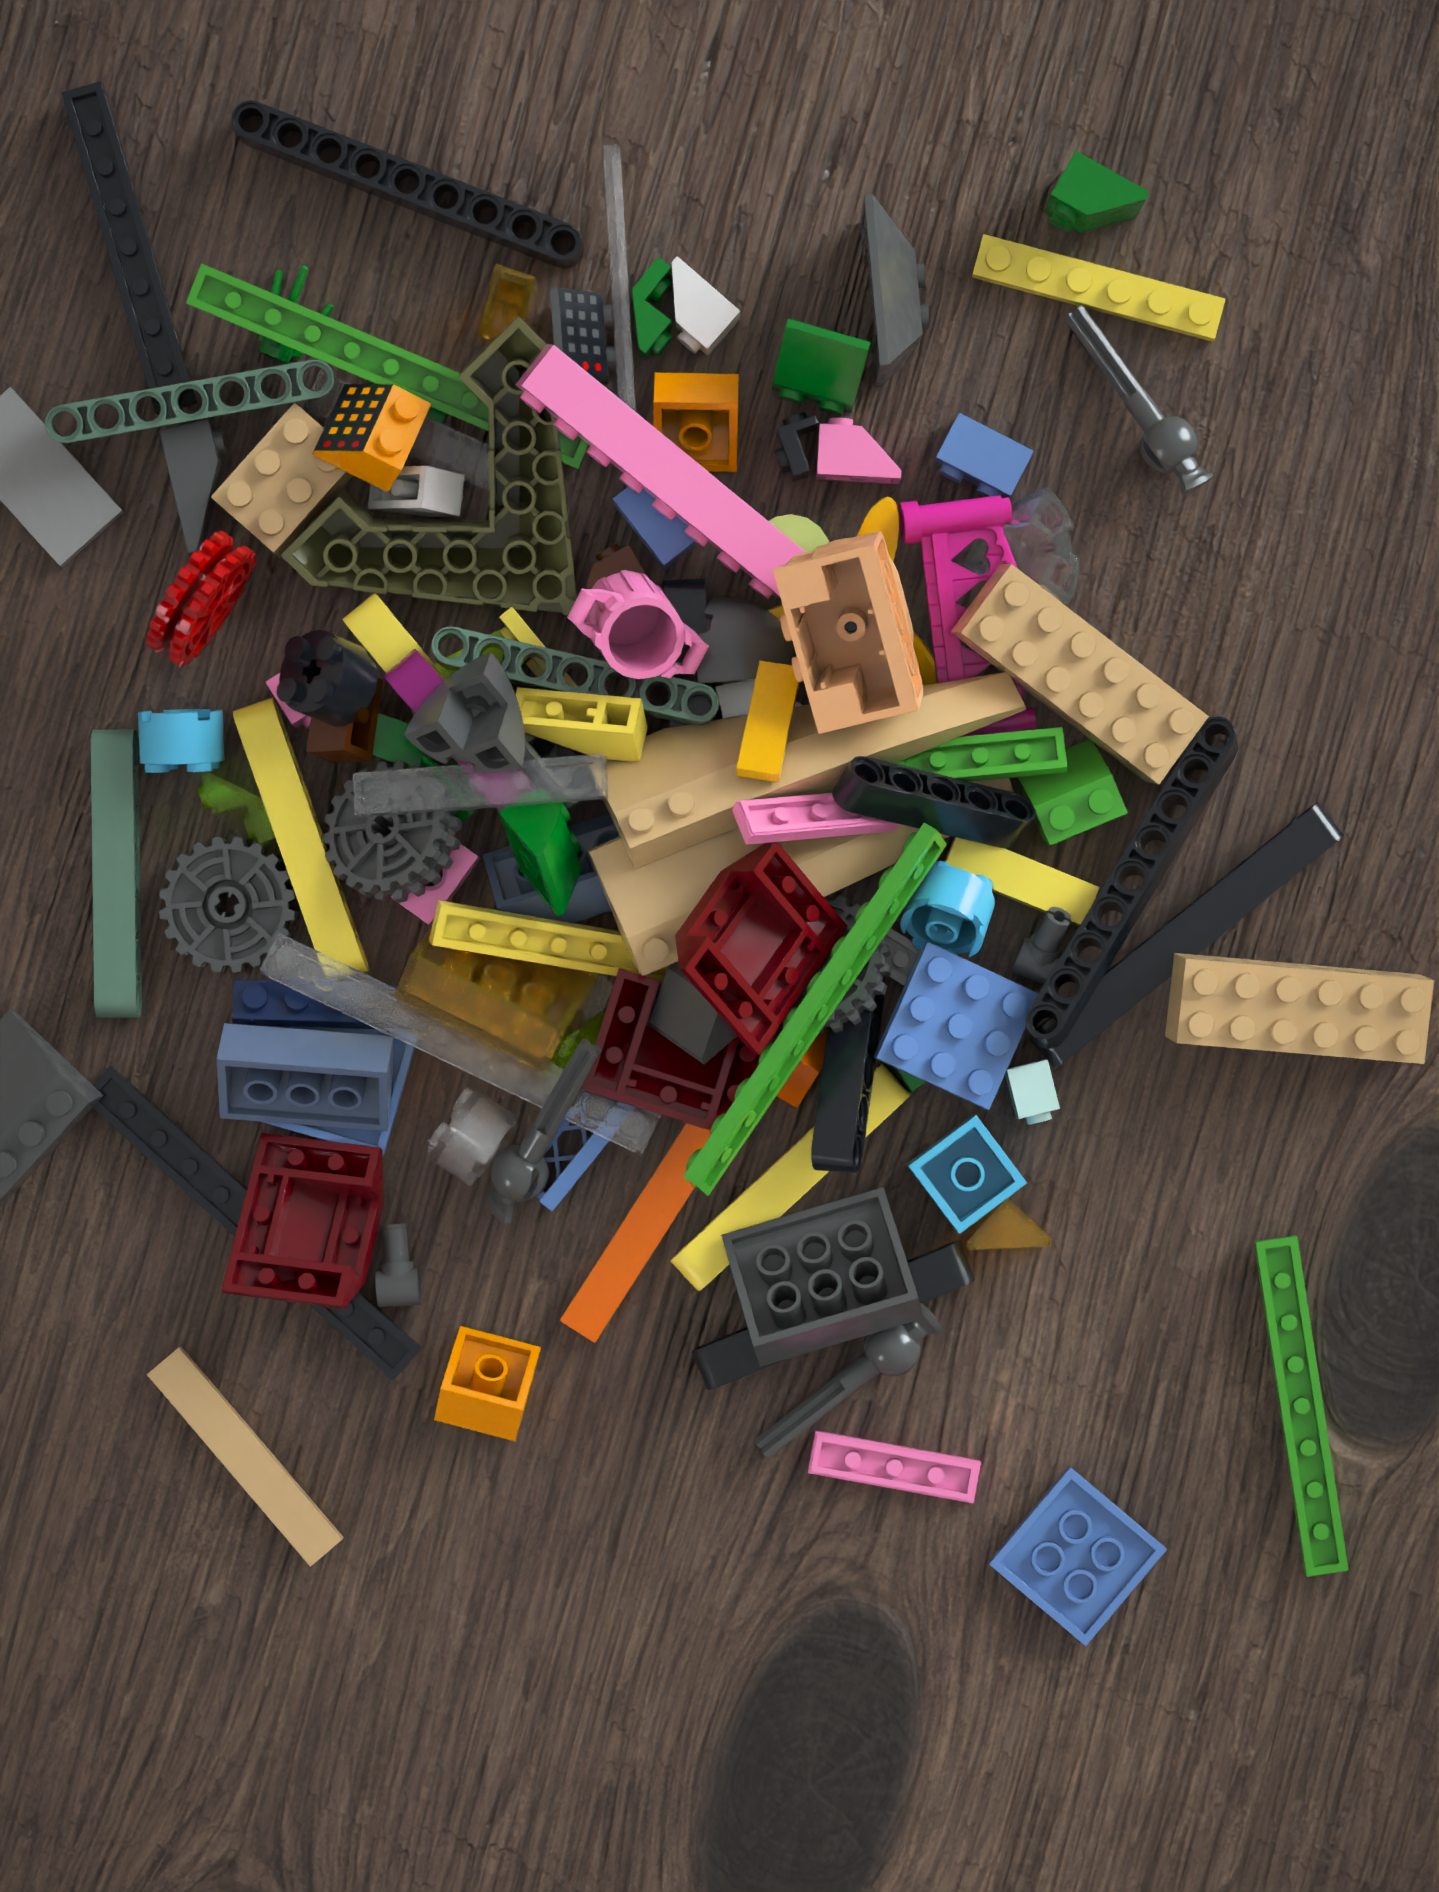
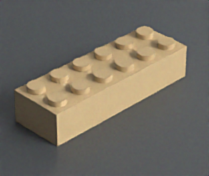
(1079, 673)
(1299, 1008)

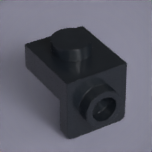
(790, 455)

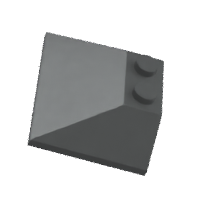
(894, 290)

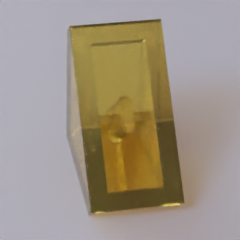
(508, 297)
(1006, 1228)

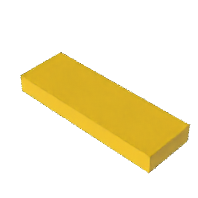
(768, 722)

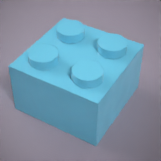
(966, 1173)

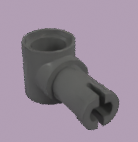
(1043, 950)
(397, 1280)

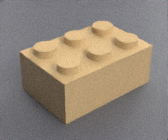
(281, 482)

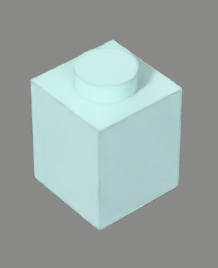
(1032, 1091)

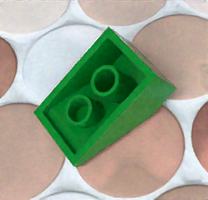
(820, 367)

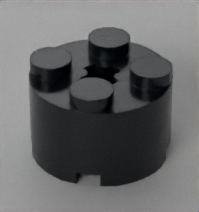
(326, 677)

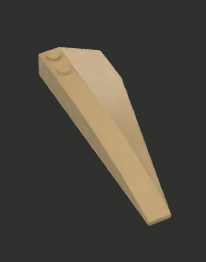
(689, 779)
(660, 896)

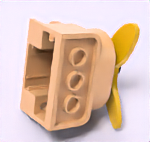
(854, 626)

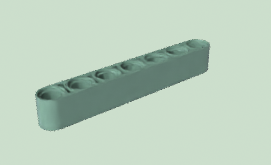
(169, 400)
(558, 662)
(116, 873)

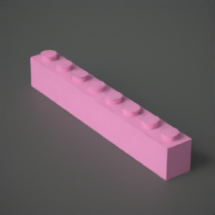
(658, 467)

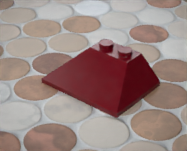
(757, 941)
(653, 1072)
(307, 1222)

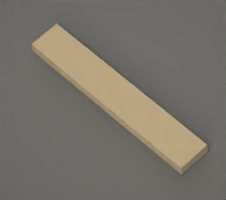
(245, 1456)

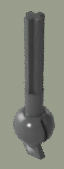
(1167, 441)
(520, 1169)
(887, 1351)

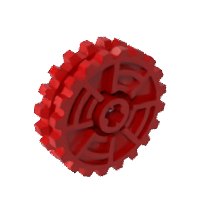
(200, 598)

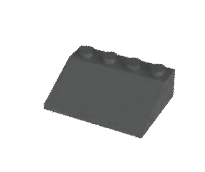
(38, 1101)
(822, 1276)

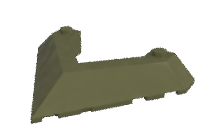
(506, 561)

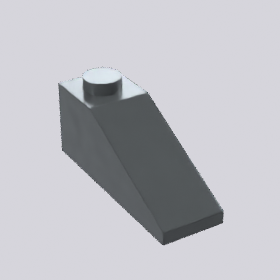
(195, 474)

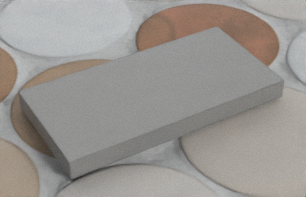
(48, 485)

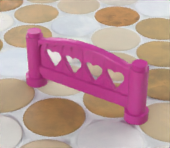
(943, 533)

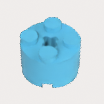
(181, 738)
(950, 910)

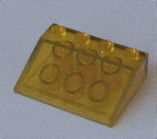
(498, 999)

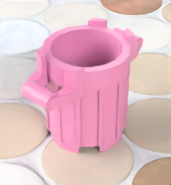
(636, 627)

